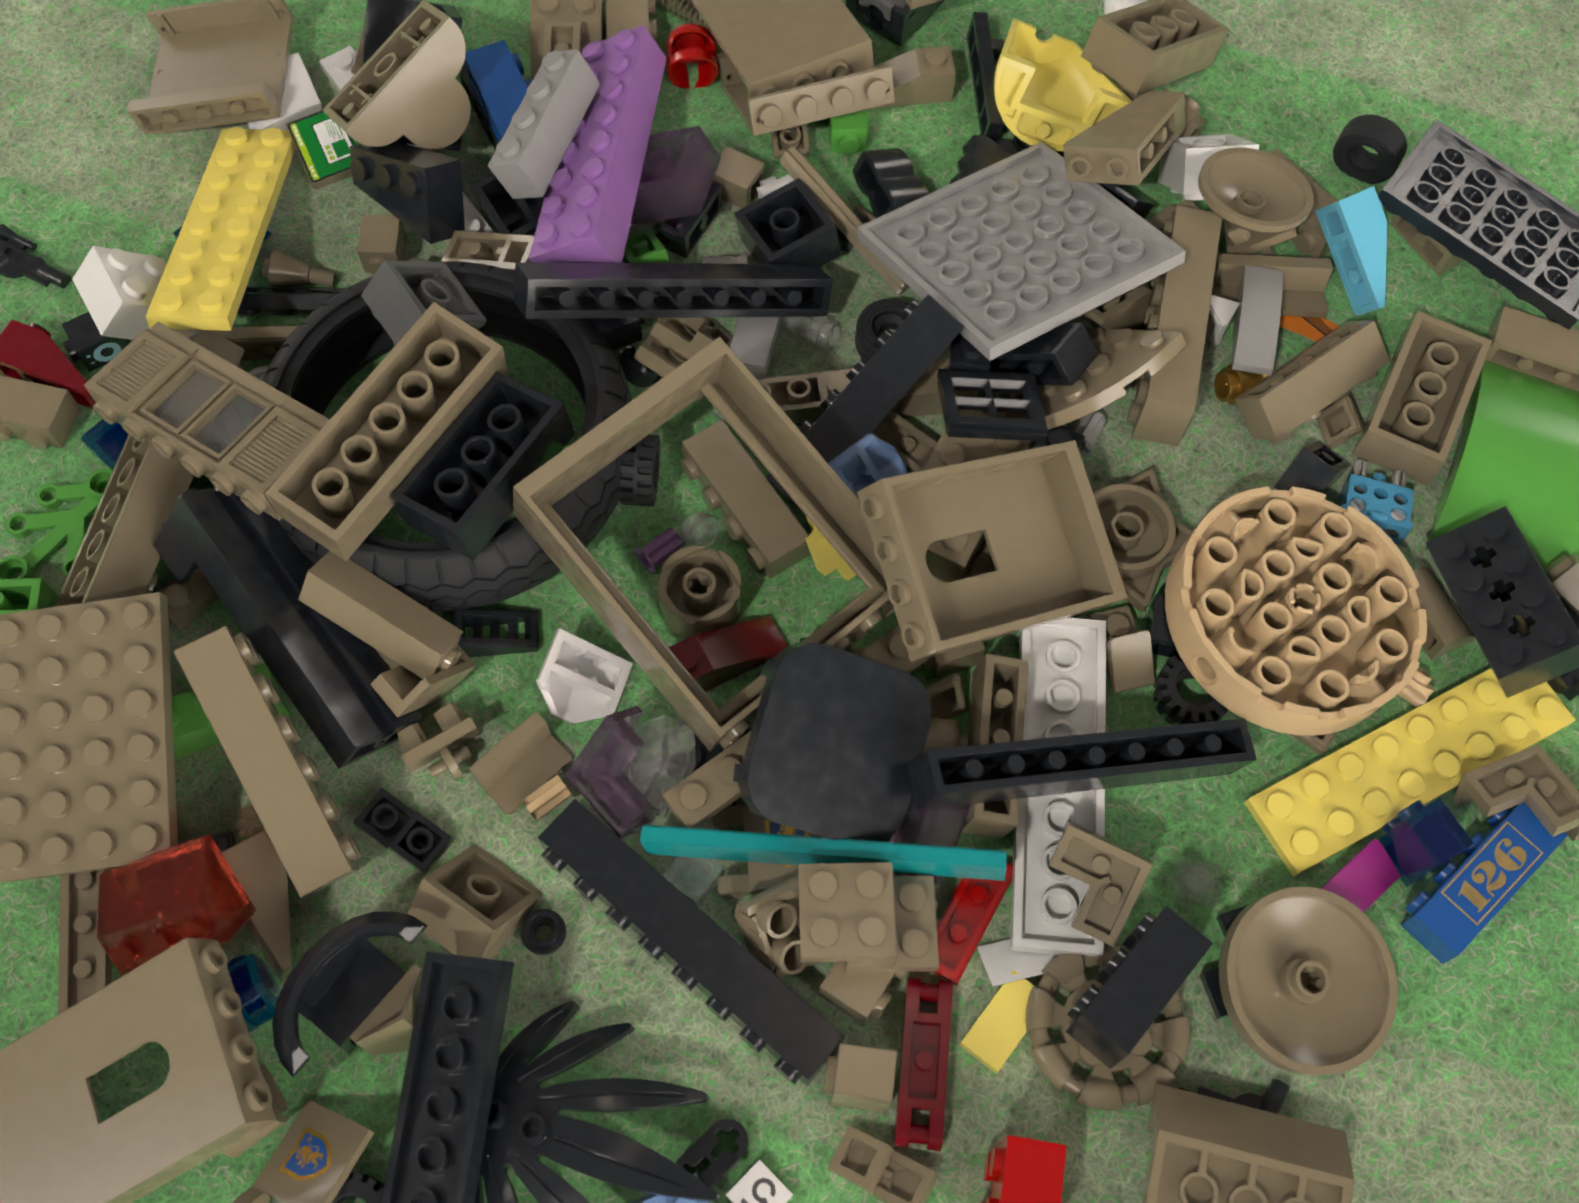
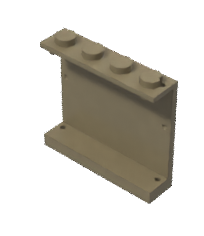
(216, 65)
(806, 102)

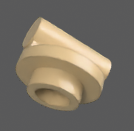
(1418, 688)

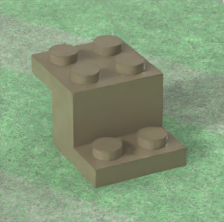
(867, 918)

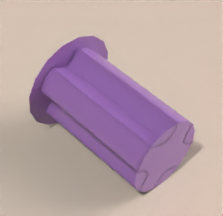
(659, 549)

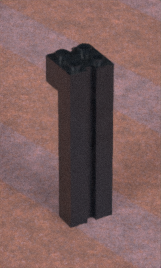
(260, 581)

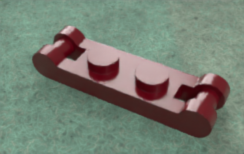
(923, 1064)

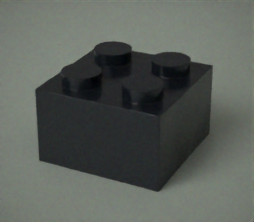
(788, 228)

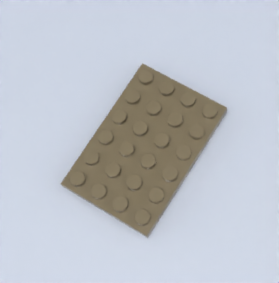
(85, 737)

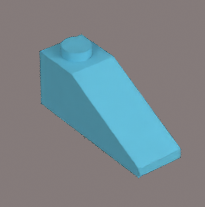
(1358, 244)

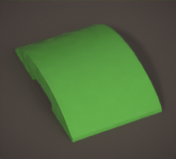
(1521, 455)

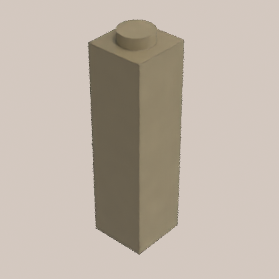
(381, 616)

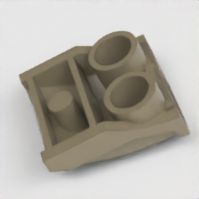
(772, 927)

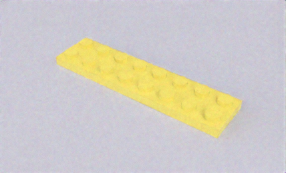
(223, 231)
(1400, 763)

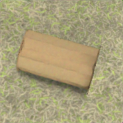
(547, 797)

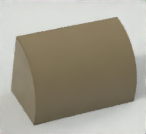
(1444, 624)

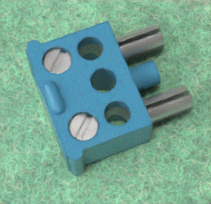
(1380, 501)

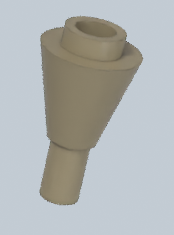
(286, 270)

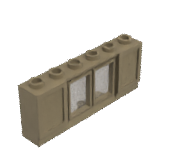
(204, 413)

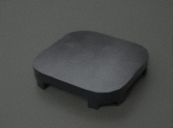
(834, 743)

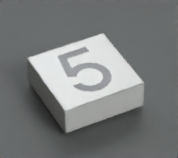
(759, 1186)

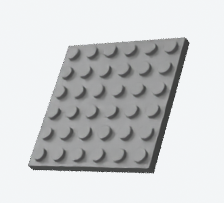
(1019, 249)

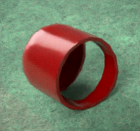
(691, 45)

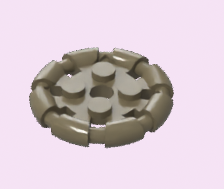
(1057, 1060)

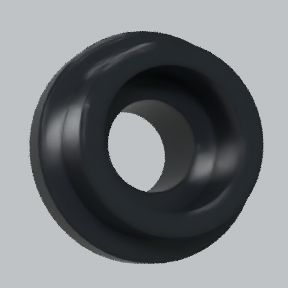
(538, 919)

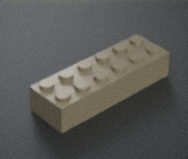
(1181, 305)
(384, 430)
(268, 761)

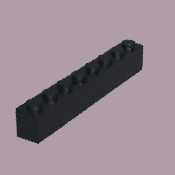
(670, 290)
(1079, 763)
(692, 942)

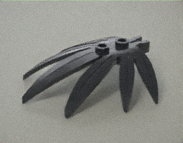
(527, 1122)

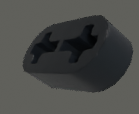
(707, 1143)

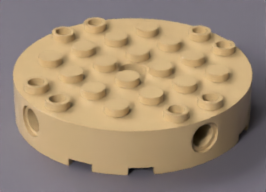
(1295, 611)

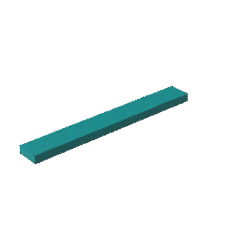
(797, 850)

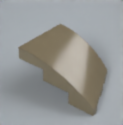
(678, 340)

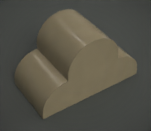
(408, 86)

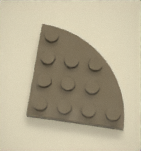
(1121, 359)

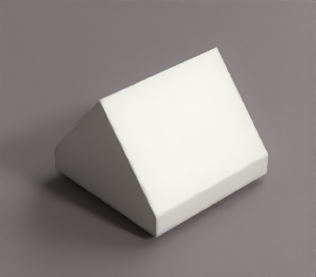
(1220, 317)

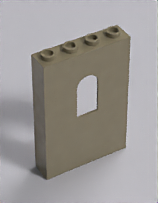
(1039, 532)
(210, 1100)

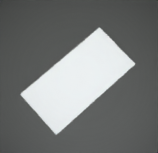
(1001, 961)

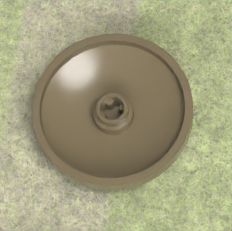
(1308, 981)

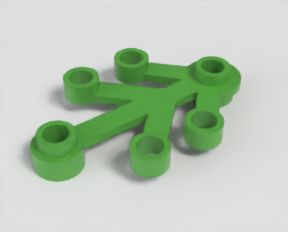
(65, 524)

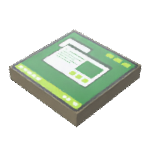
(322, 148)

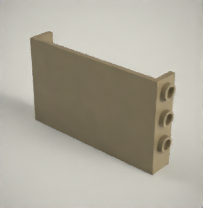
(787, 41)

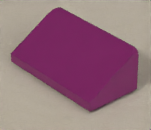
(1364, 876)

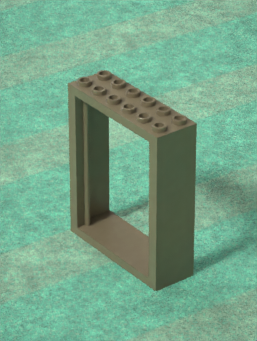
(787, 457)

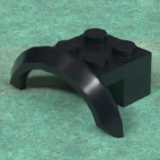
(339, 983)

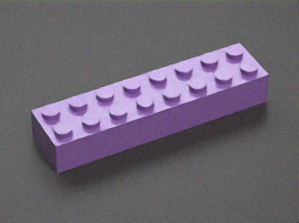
(598, 179)

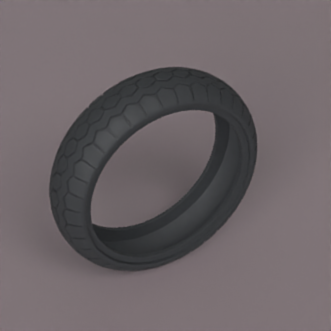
(346, 337)

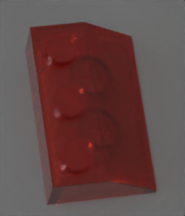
(168, 899)

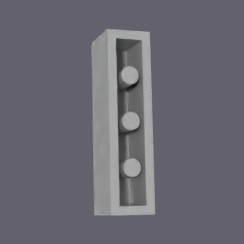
(544, 124)

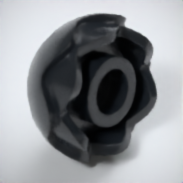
(636, 372)

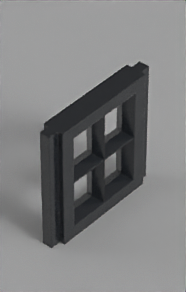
(991, 427)

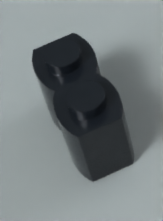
(887, 180)

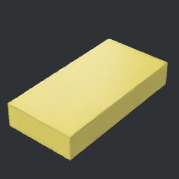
(999, 1025)

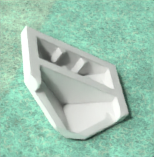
(581, 679)

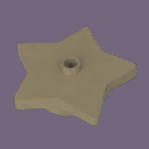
(1139, 533)

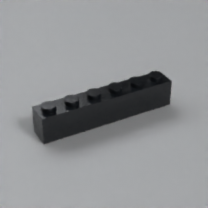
(882, 381)

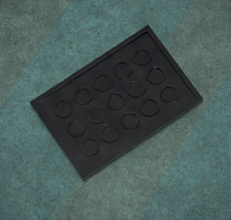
(1491, 220)

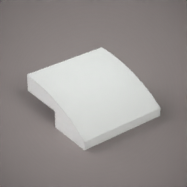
(298, 97)

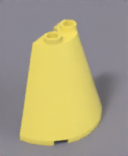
(1050, 89)

